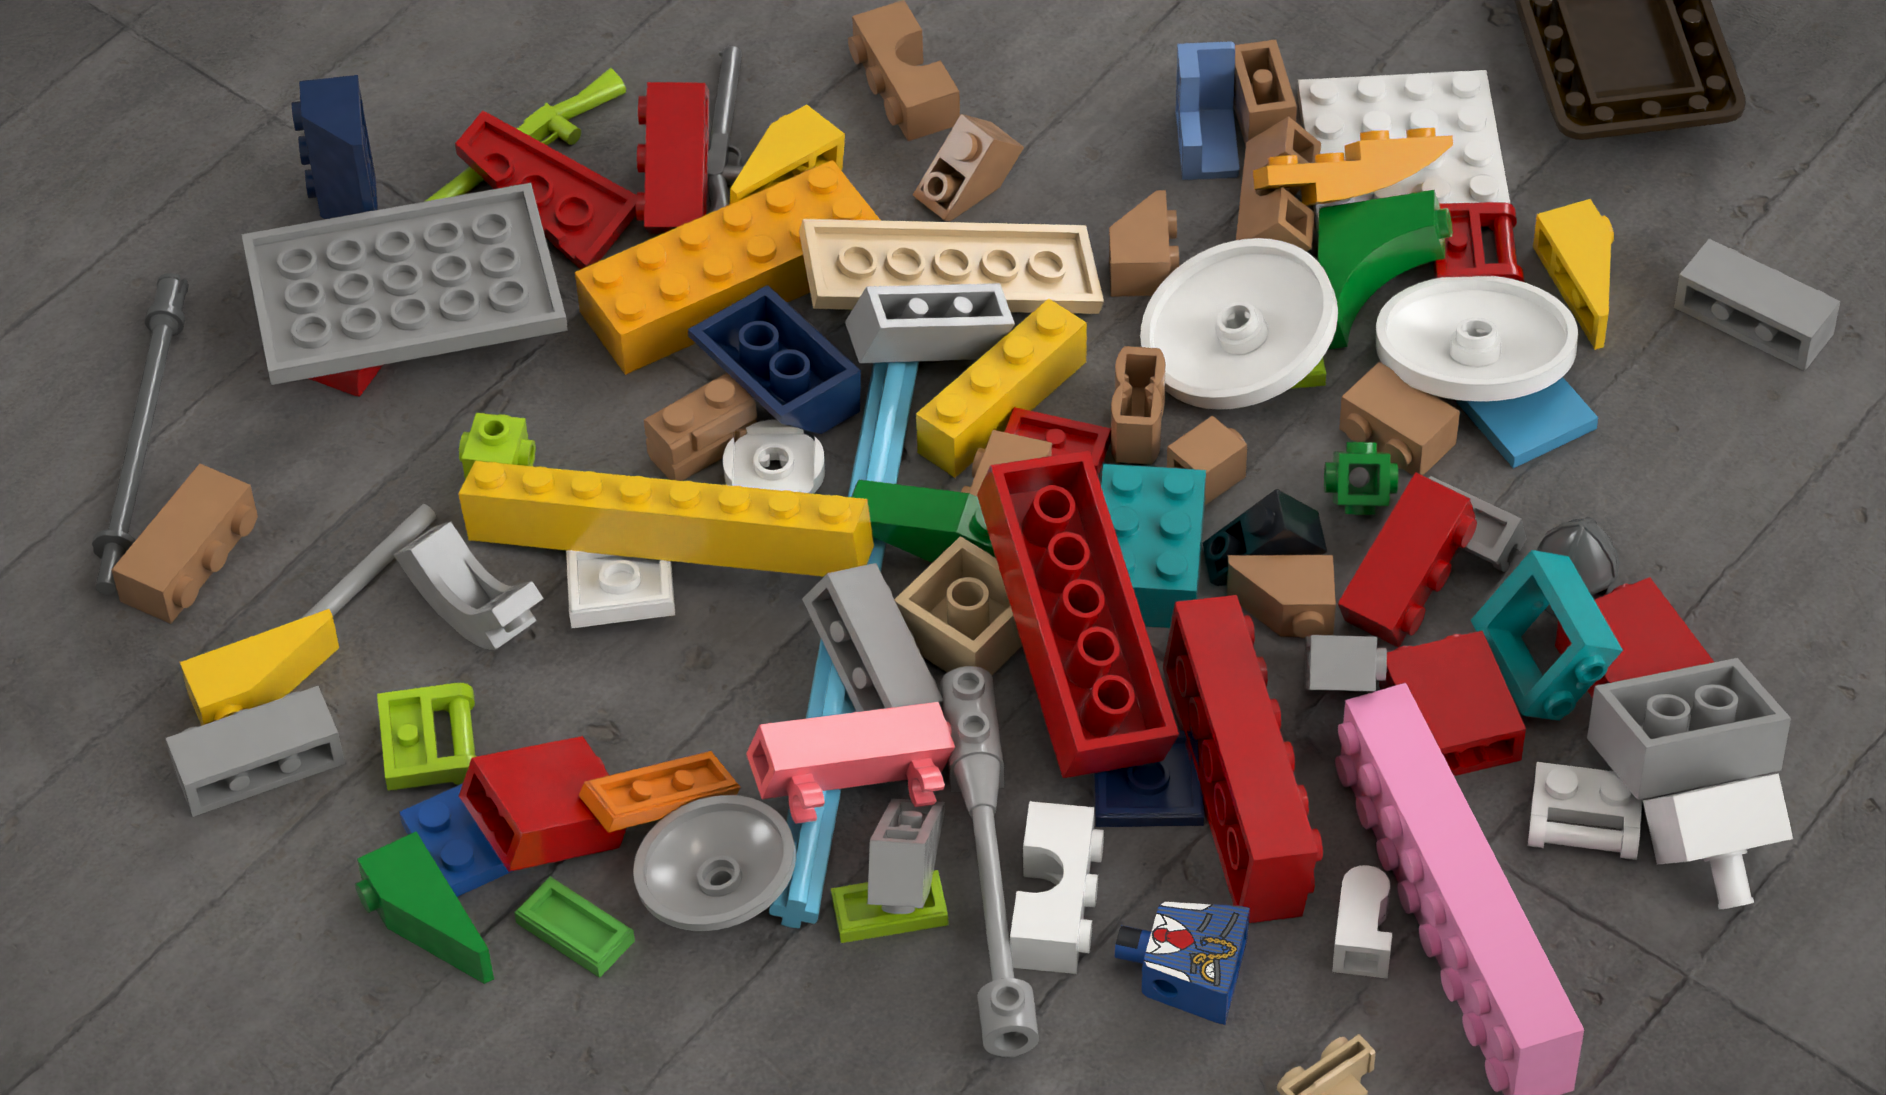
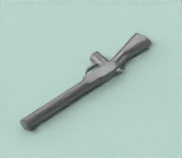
(718, 172)

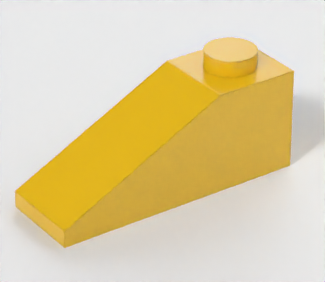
(788, 149)
(1577, 254)
(258, 667)

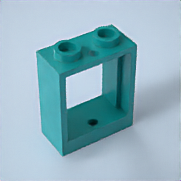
(1512, 609)

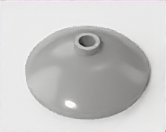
(714, 863)

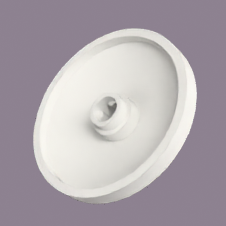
(1241, 322)
(1476, 338)

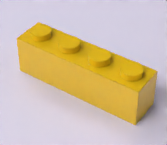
(1010, 375)

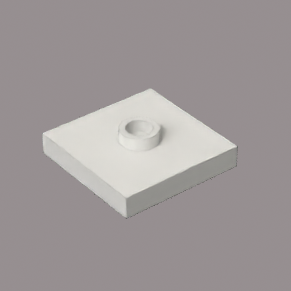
(617, 588)

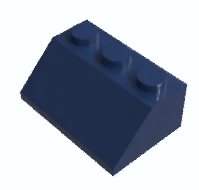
(335, 146)
(782, 361)

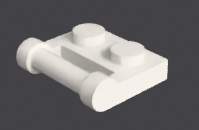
(1588, 799)

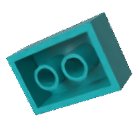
(1159, 533)

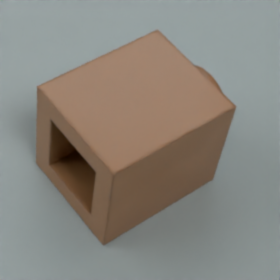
(1212, 449)

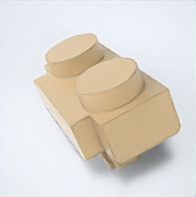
(1336, 1072)

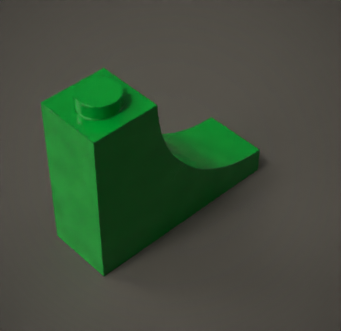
(1375, 241)

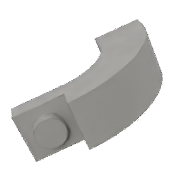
(464, 591)

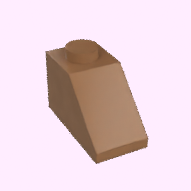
(1286, 591)

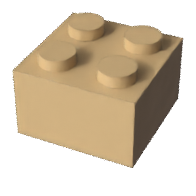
(961, 611)

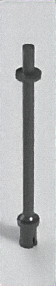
(164, 321)

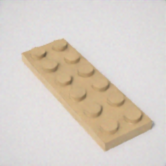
(1025, 259)

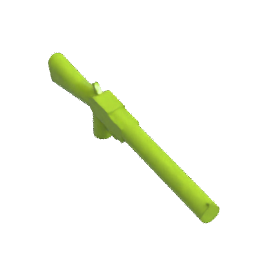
(547, 121)

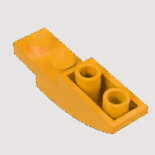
(1367, 166)

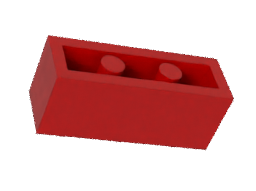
(673, 155)
(1408, 560)

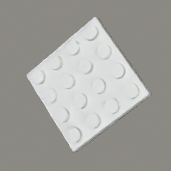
(1448, 101)

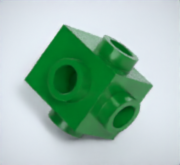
(1380, 483)

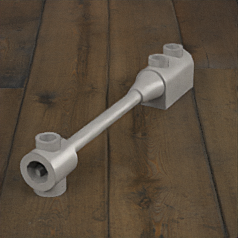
(978, 772)

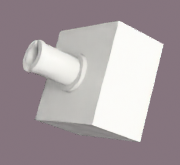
(1719, 827)

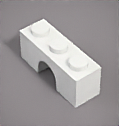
(1051, 924)

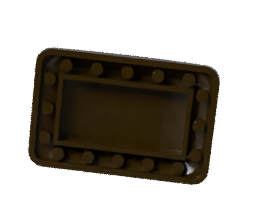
(1631, 65)

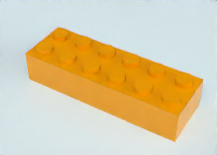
(662, 287)

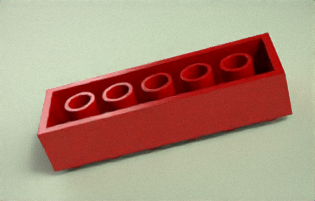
(1077, 614)
(1243, 762)

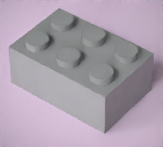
(1688, 728)

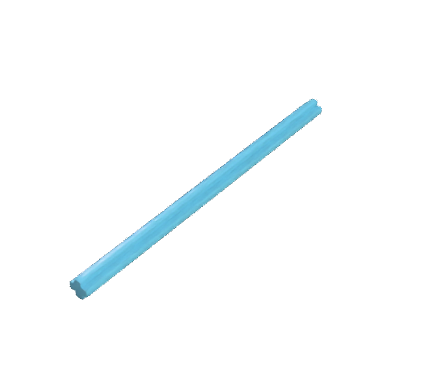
(879, 461)

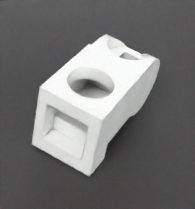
(1362, 908)

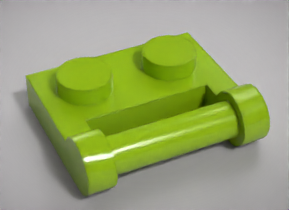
(410, 735)

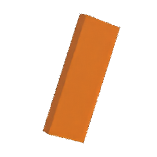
(656, 790)

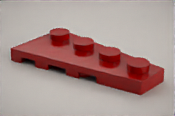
(576, 205)

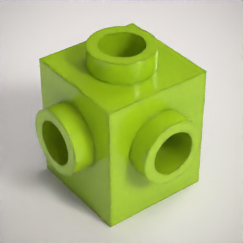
(496, 440)

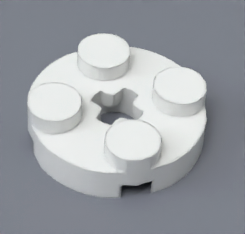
(770, 440)

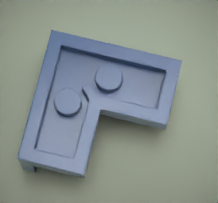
(1206, 110)

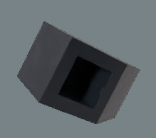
(1269, 527)

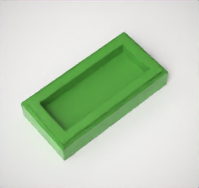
(574, 926)

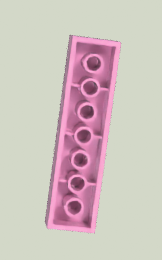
(1458, 896)

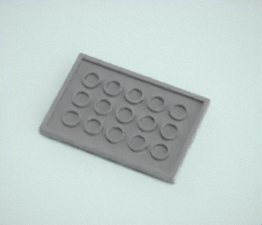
(403, 283)

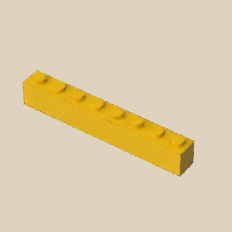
(665, 519)

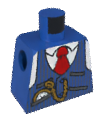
(1190, 956)

